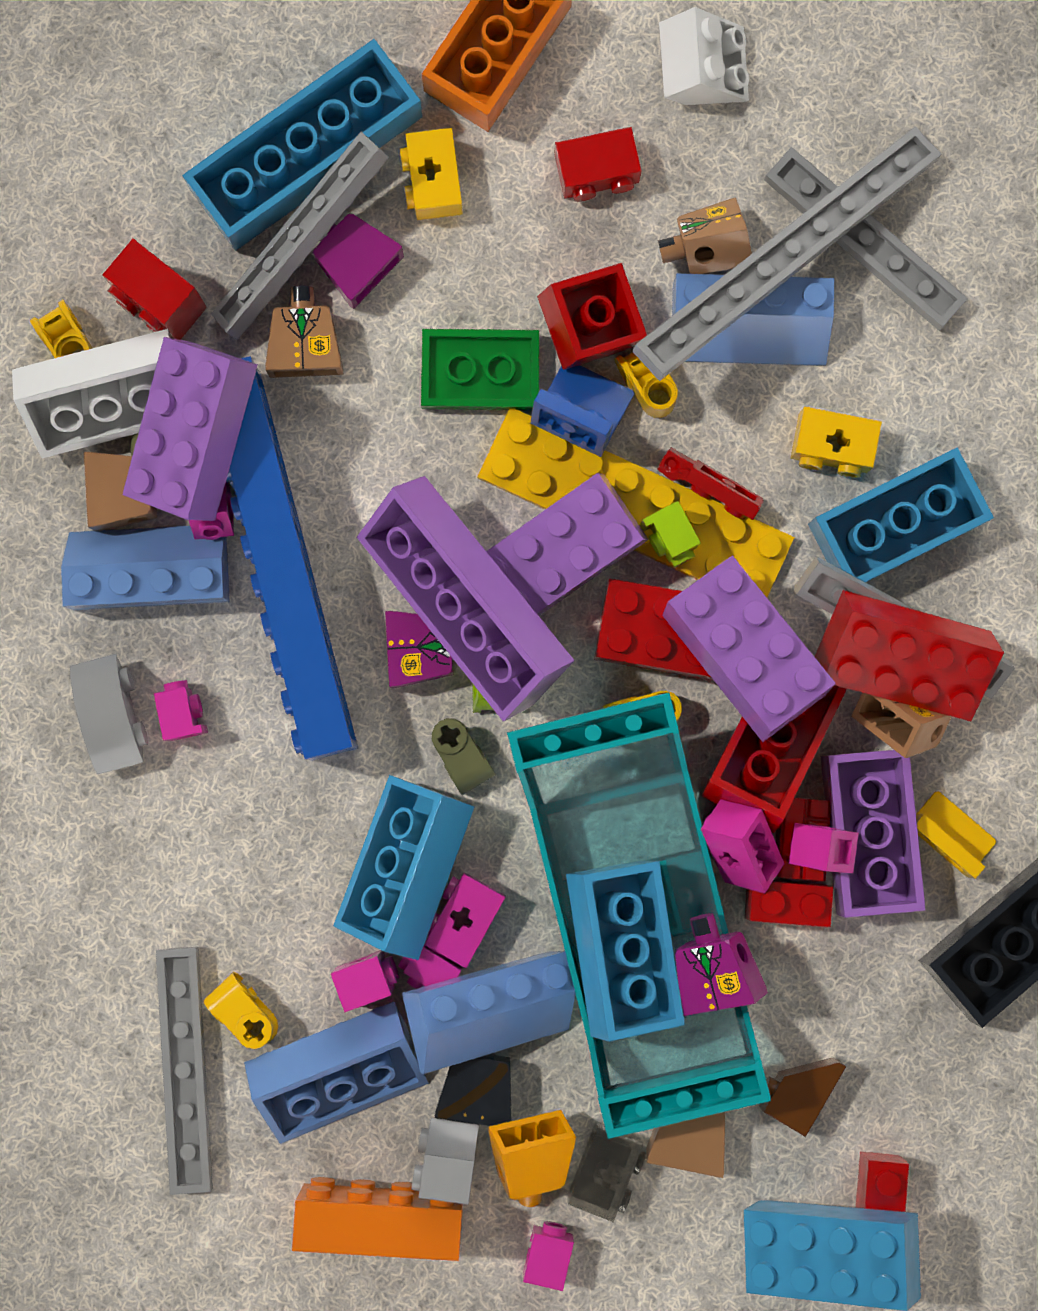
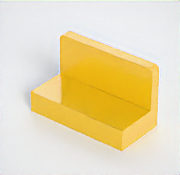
(953, 834)

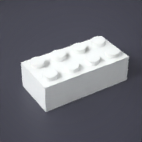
(87, 394)

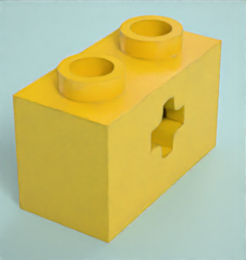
(432, 151)
(855, 433)

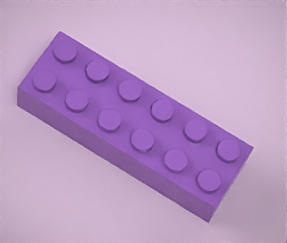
(464, 598)

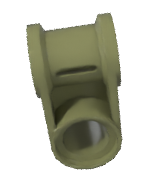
(465, 760)

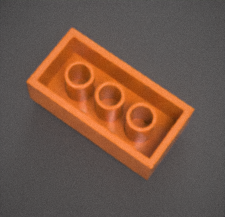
(490, 55)
(375, 1221)

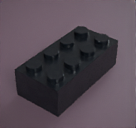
(991, 952)

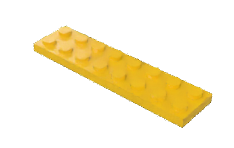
(546, 468)

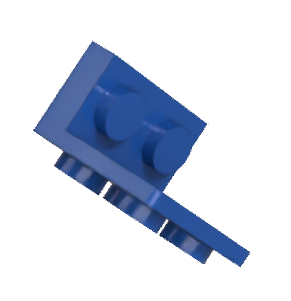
(582, 408)

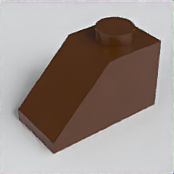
(801, 1093)

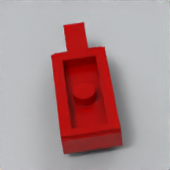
(711, 483)

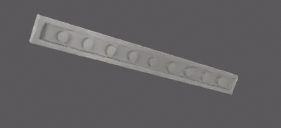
(785, 254)

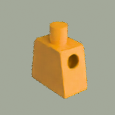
(533, 1155)

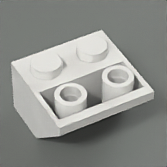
(703, 59)

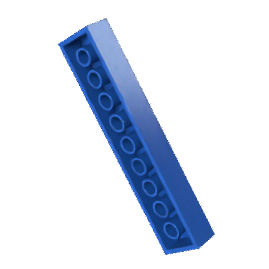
(287, 586)

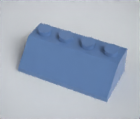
(782, 329)
(143, 568)
(490, 1010)
(334, 1073)

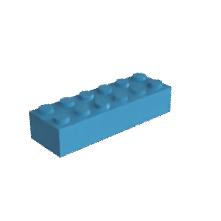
(292, 148)

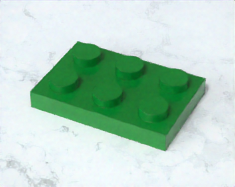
(479, 369)

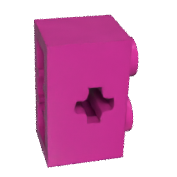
(742, 845)
(483, 904)
(365, 980)

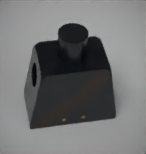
(477, 1092)

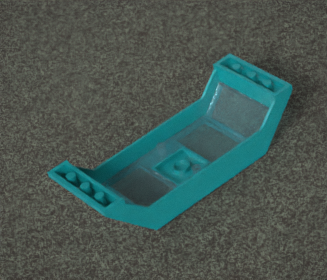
(618, 793)

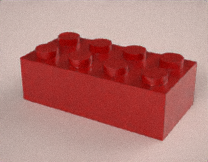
(637, 633)
(908, 655)
(771, 771)

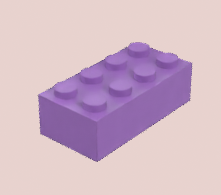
(189, 429)
(568, 544)
(747, 648)
(876, 799)

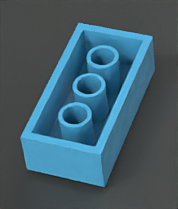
(902, 518)
(403, 868)
(625, 950)
(832, 1254)

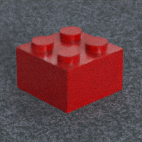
(155, 290)
(592, 316)

